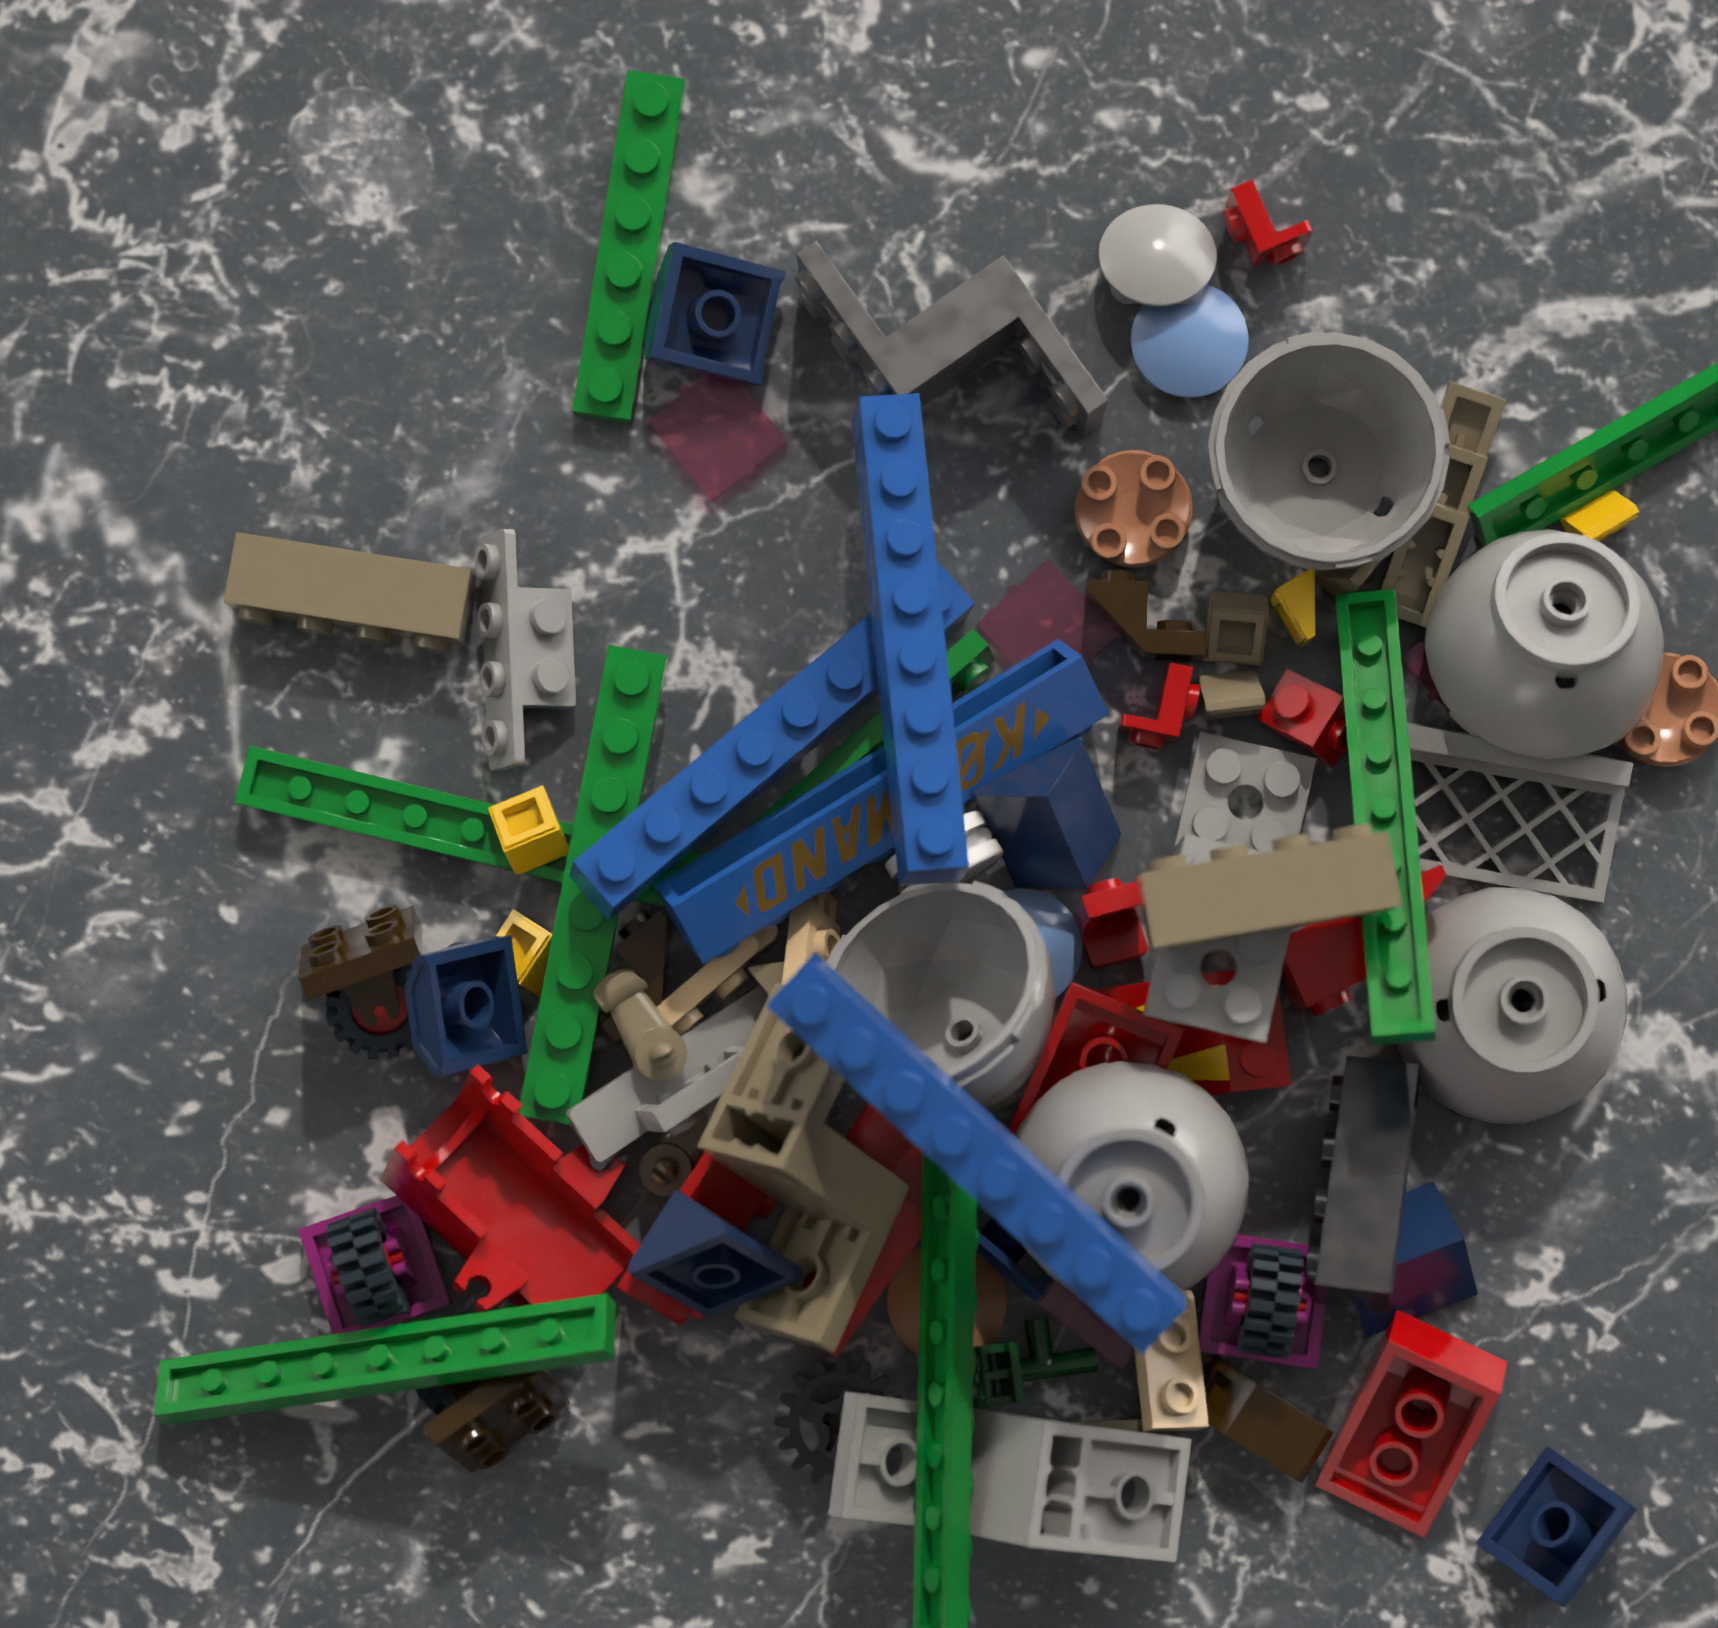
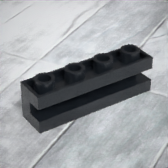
(1366, 1182)

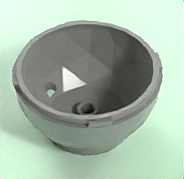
(1357, 412)
(1502, 644)
(954, 967)
(1507, 1061)
(1102, 1138)

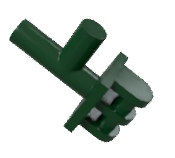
(1014, 1370)

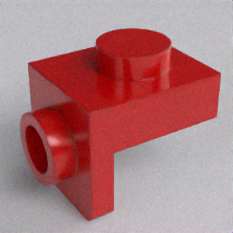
(1249, 222)
(1176, 702)
(1307, 716)
(1111, 923)

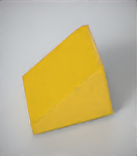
(1601, 516)
(1296, 607)
(529, 830)
(530, 949)

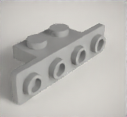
(525, 649)
(639, 1105)

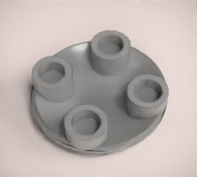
(1157, 256)

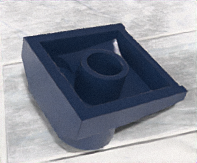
(712, 314)
(465, 1005)

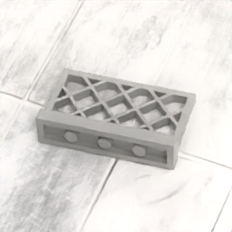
(1581, 773)

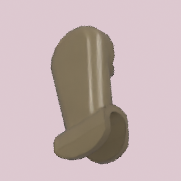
(649, 1038)
(674, 1157)

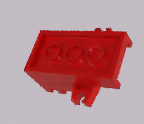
(510, 1201)

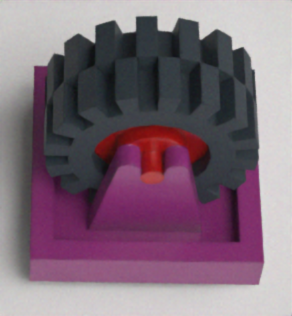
(374, 1266)
(1262, 1304)

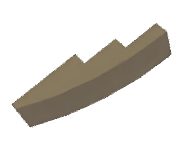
(1425, 561)

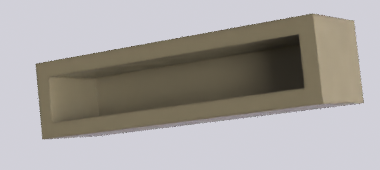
(351, 591)
(1268, 890)

